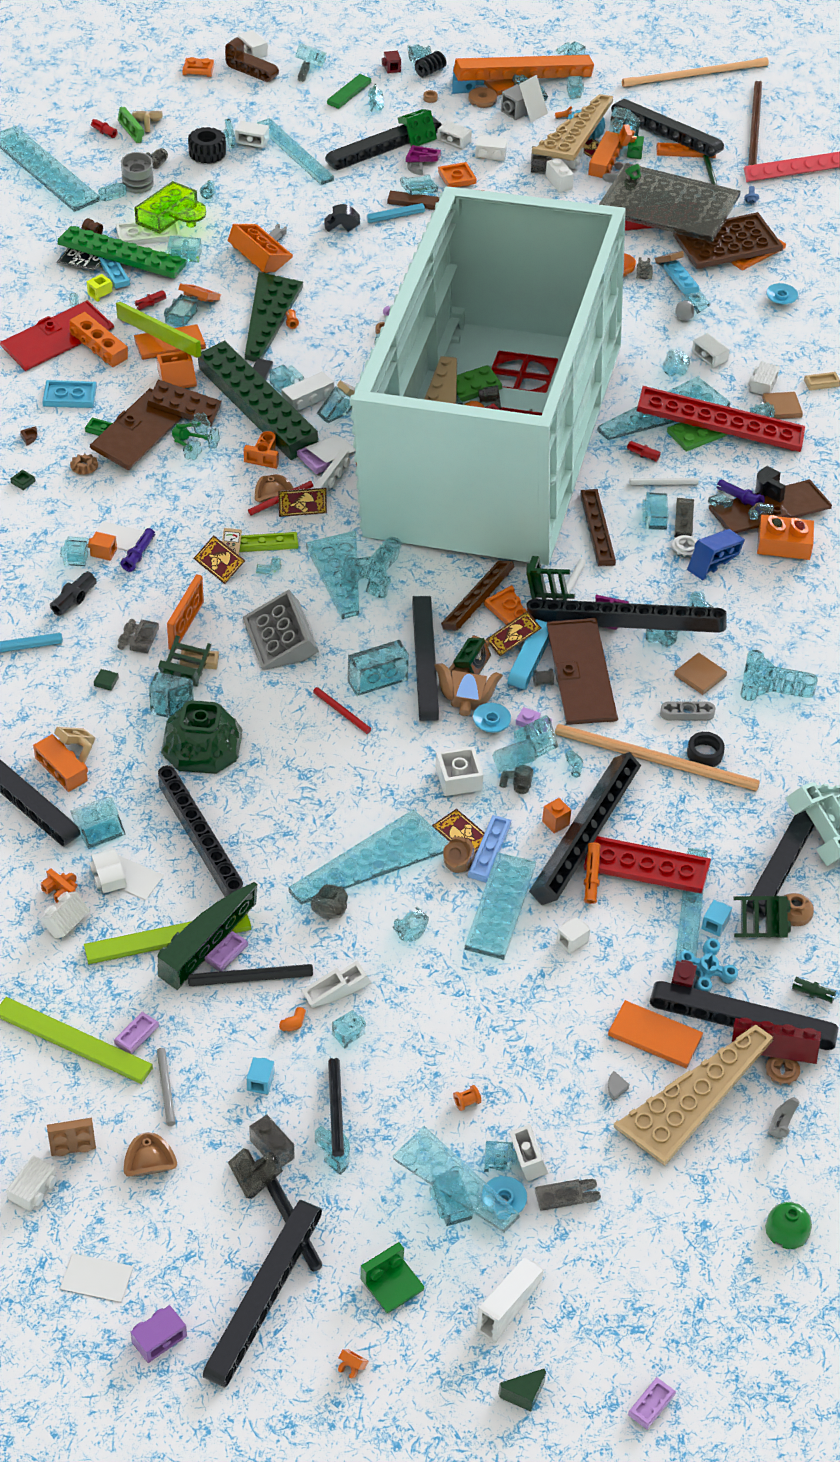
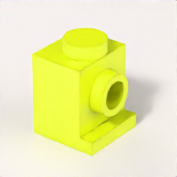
(99, 287)

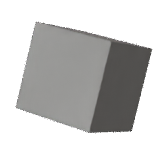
(513, 103)

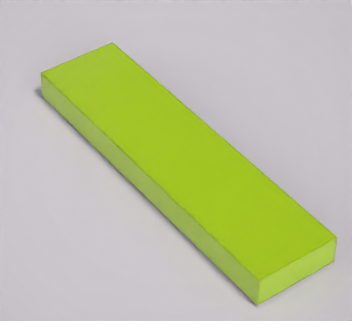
(269, 541)

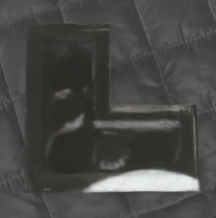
(251, 1175)

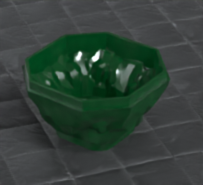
(201, 738)

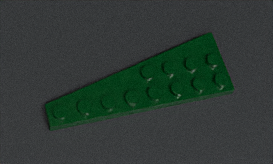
(271, 301)

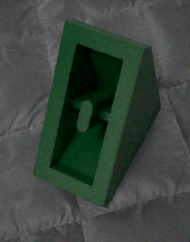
(523, 1389)

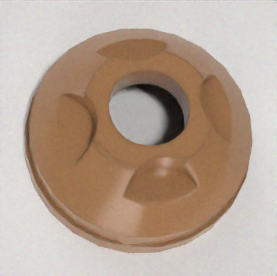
(800, 914)

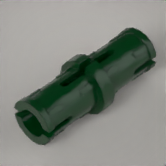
(814, 989)

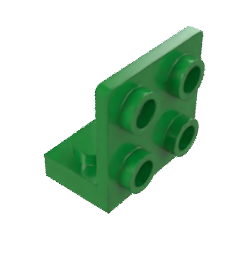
(419, 126)
(390, 1278)

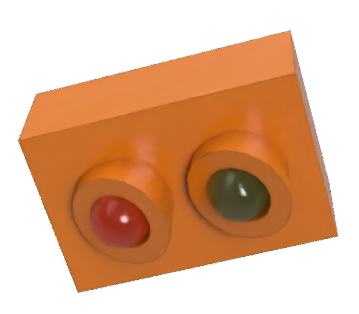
(785, 537)

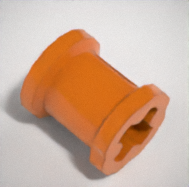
(467, 1097)

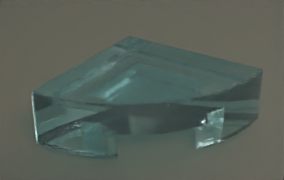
(720, 499)

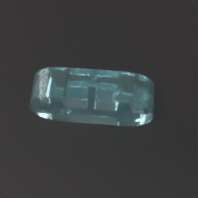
(112, 192)

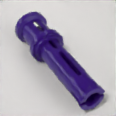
(746, 496)
(135, 554)

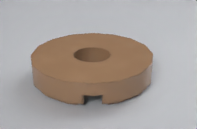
(482, 97)

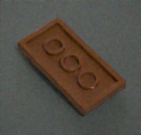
(183, 401)

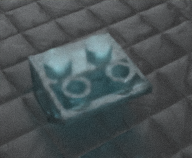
(623, 116)
(169, 694)
(98, 822)

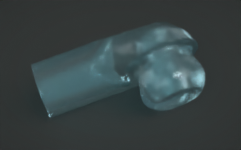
(758, 508)
(271, 568)
(576, 762)

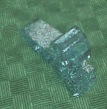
(373, 568)
(764, 677)

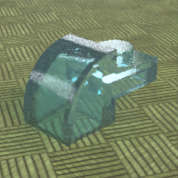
(323, 1140)

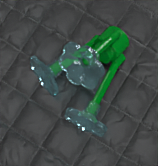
(200, 424)

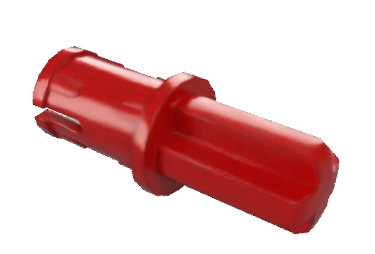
(104, 128)
(150, 300)
(644, 451)

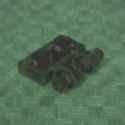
(143, 637)

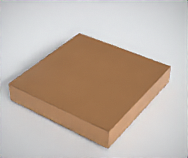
(785, 404)
(700, 673)

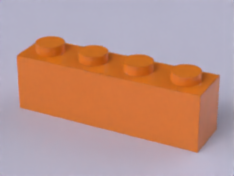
(605, 155)

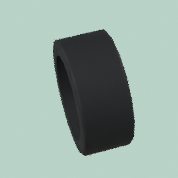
(709, 739)

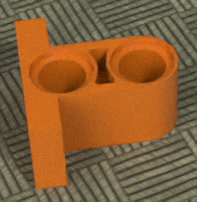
(264, 451)

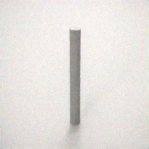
(166, 1088)

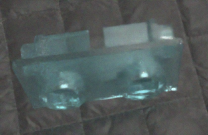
(375, 98)

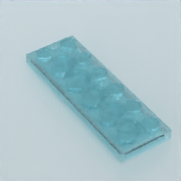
(500, 906)

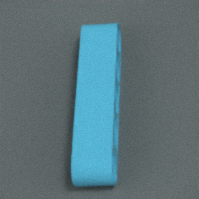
(529, 658)

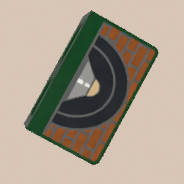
(473, 655)

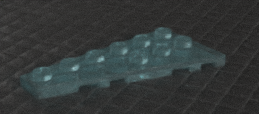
(328, 557)

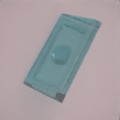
(698, 300)

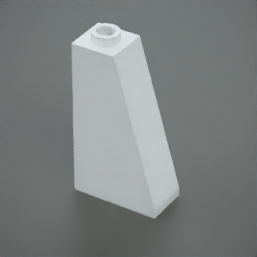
(508, 1299)

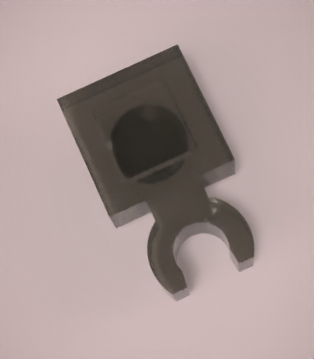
(644, 269)

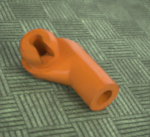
(294, 1022)

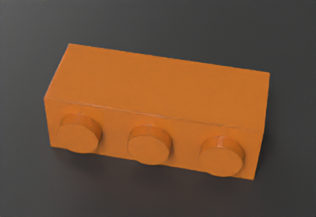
(60, 762)

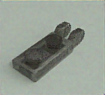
(566, 1193)

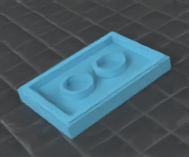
(69, 394)

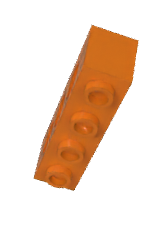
(98, 339)

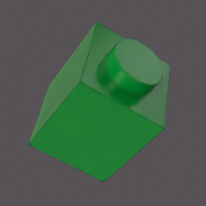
(635, 149)

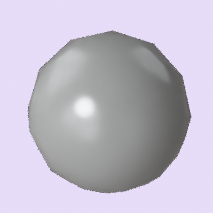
(685, 310)

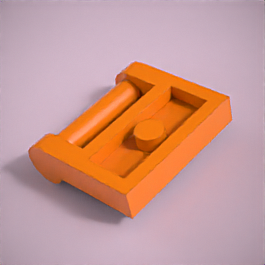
(198, 66)

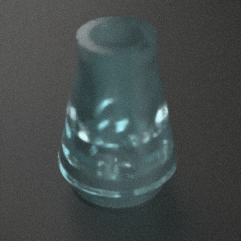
(208, 190)

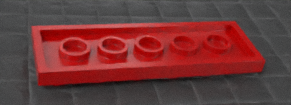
(652, 865)

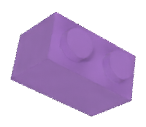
(158, 1333)

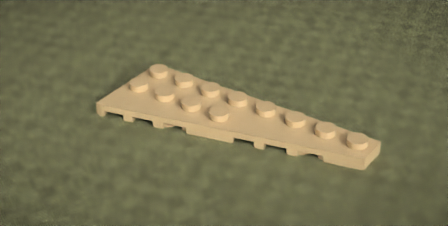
(574, 133)
(444, 381)
(677, 1111)

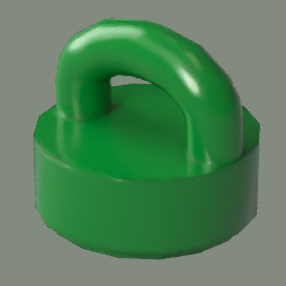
(635, 168)

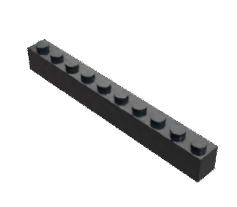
(585, 829)

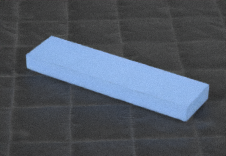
(490, 845)

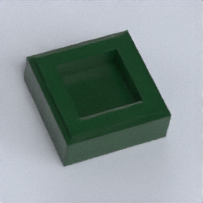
(22, 479)
(106, 679)

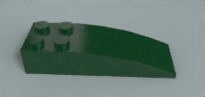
(202, 935)

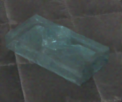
(229, 133)

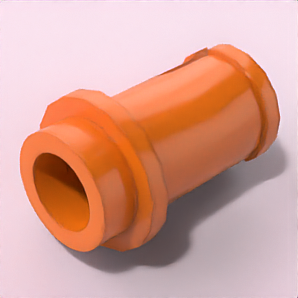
(292, 322)

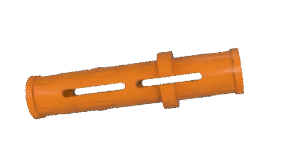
(591, 881)

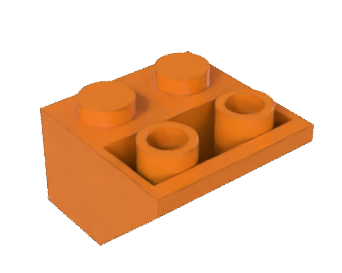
(177, 369)

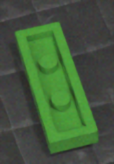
(130, 124)

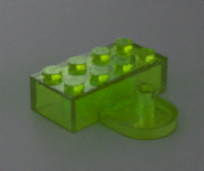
(168, 206)

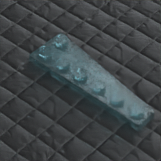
(448, 1173)

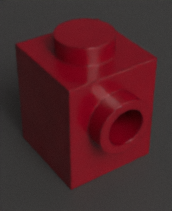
(392, 61)
(684, 973)

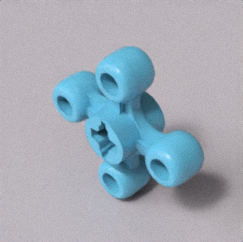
(709, 966)

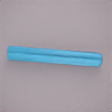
(395, 213)
(31, 642)

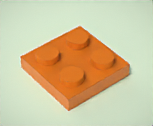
(457, 175)
(202, 293)

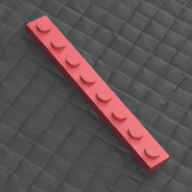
(792, 166)

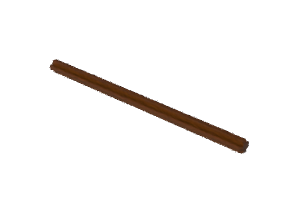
(755, 123)

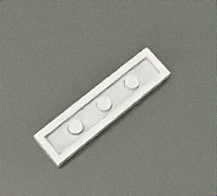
(334, 470)

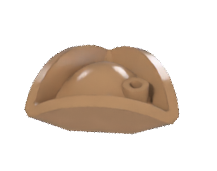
(268, 487)
(148, 1155)

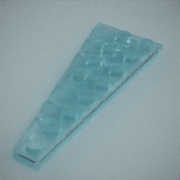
(634, 421)
(388, 850)

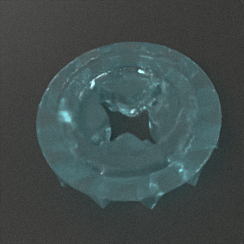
(768, 409)

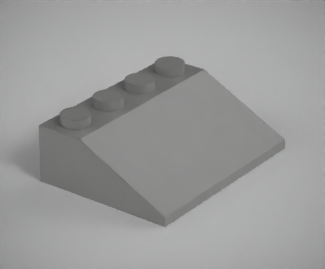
(280, 632)

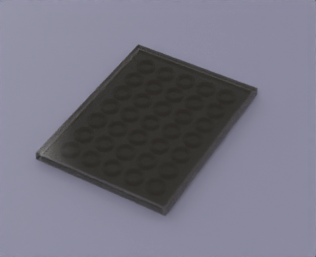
(672, 202)

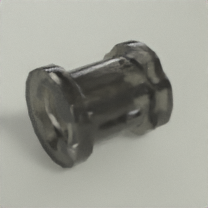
(543, 677)

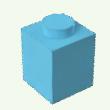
(716, 918)
(260, 1075)

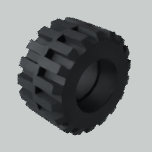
(207, 145)

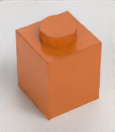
(102, 546)
(556, 815)

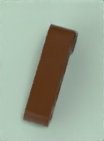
(248, 64)

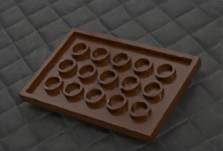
(737, 240)

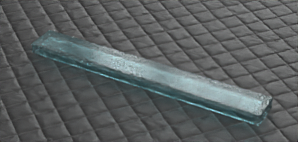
(297, 153)
(690, 916)

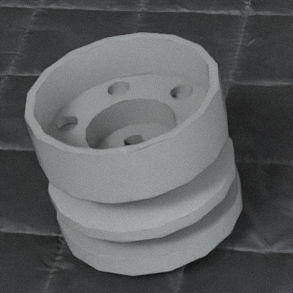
(137, 172)

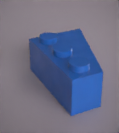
(713, 551)

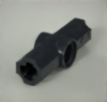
(73, 593)

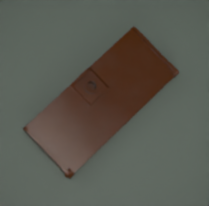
(134, 432)
(799, 500)
(581, 671)

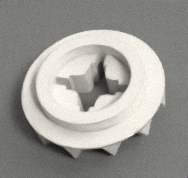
(679, 543)

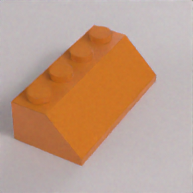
(259, 247)

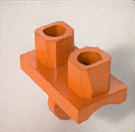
(59, 883)

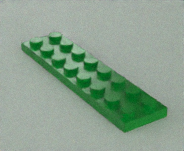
(122, 252)

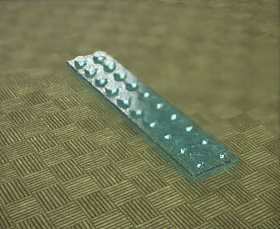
(47, 169)

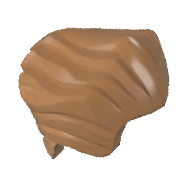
(458, 854)

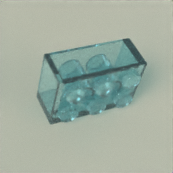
(378, 667)

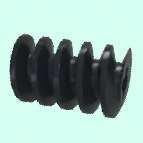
(430, 63)

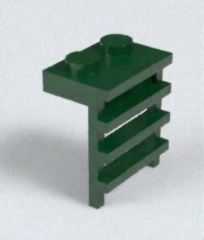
(537, 583)
(183, 671)
(775, 916)

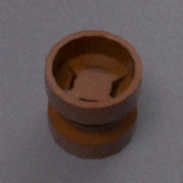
(89, 224)

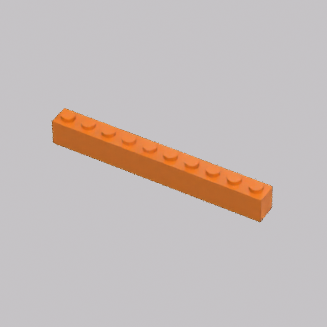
(506, 67)

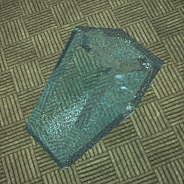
(311, 54)
(335, 406)

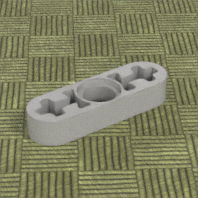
(681, 715)

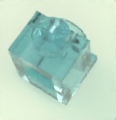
(575, 87)
(348, 1028)
(499, 1155)

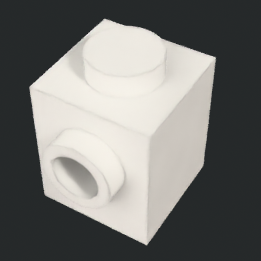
(573, 934)

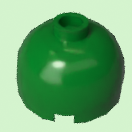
(788, 1225)

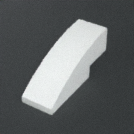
(336, 985)

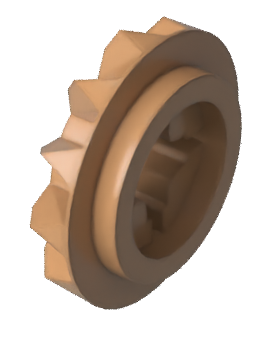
(81, 468)
(791, 1074)

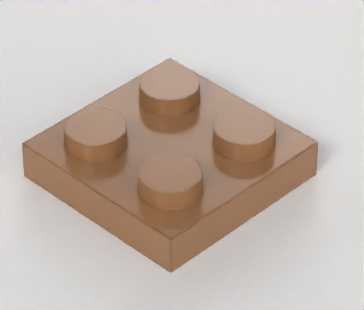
(71, 1137)

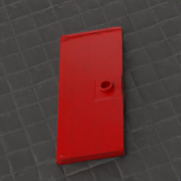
(49, 336)

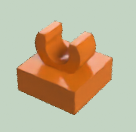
(626, 135)
(353, 1360)

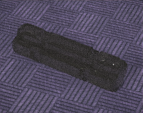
(303, 71)

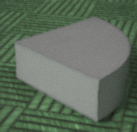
(415, 167)
(617, 1085)

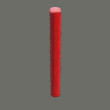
(275, 500)
(342, 710)

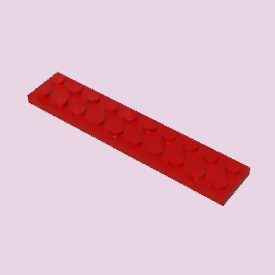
(721, 418)

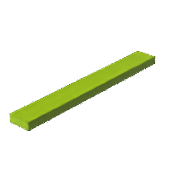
(158, 329)
(141, 942)
(75, 1040)

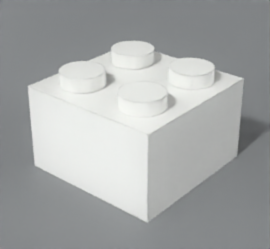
(459, 771)

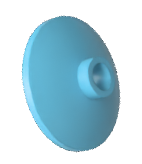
(782, 293)
(492, 717)
(511, 1190)

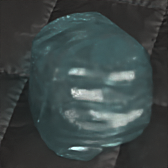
(417, 52)
(676, 362)
(411, 926)

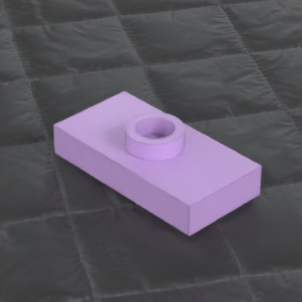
(312, 461)
(226, 951)
(136, 1032)
(651, 1403)

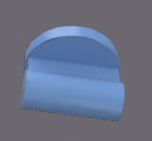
(751, 197)

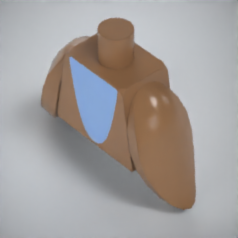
(466, 689)

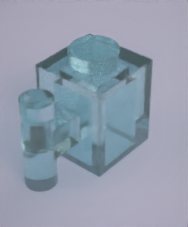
(572, 49)
(283, 377)
(75, 551)

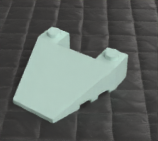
(823, 808)

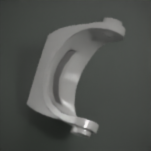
(610, 177)
(784, 1112)

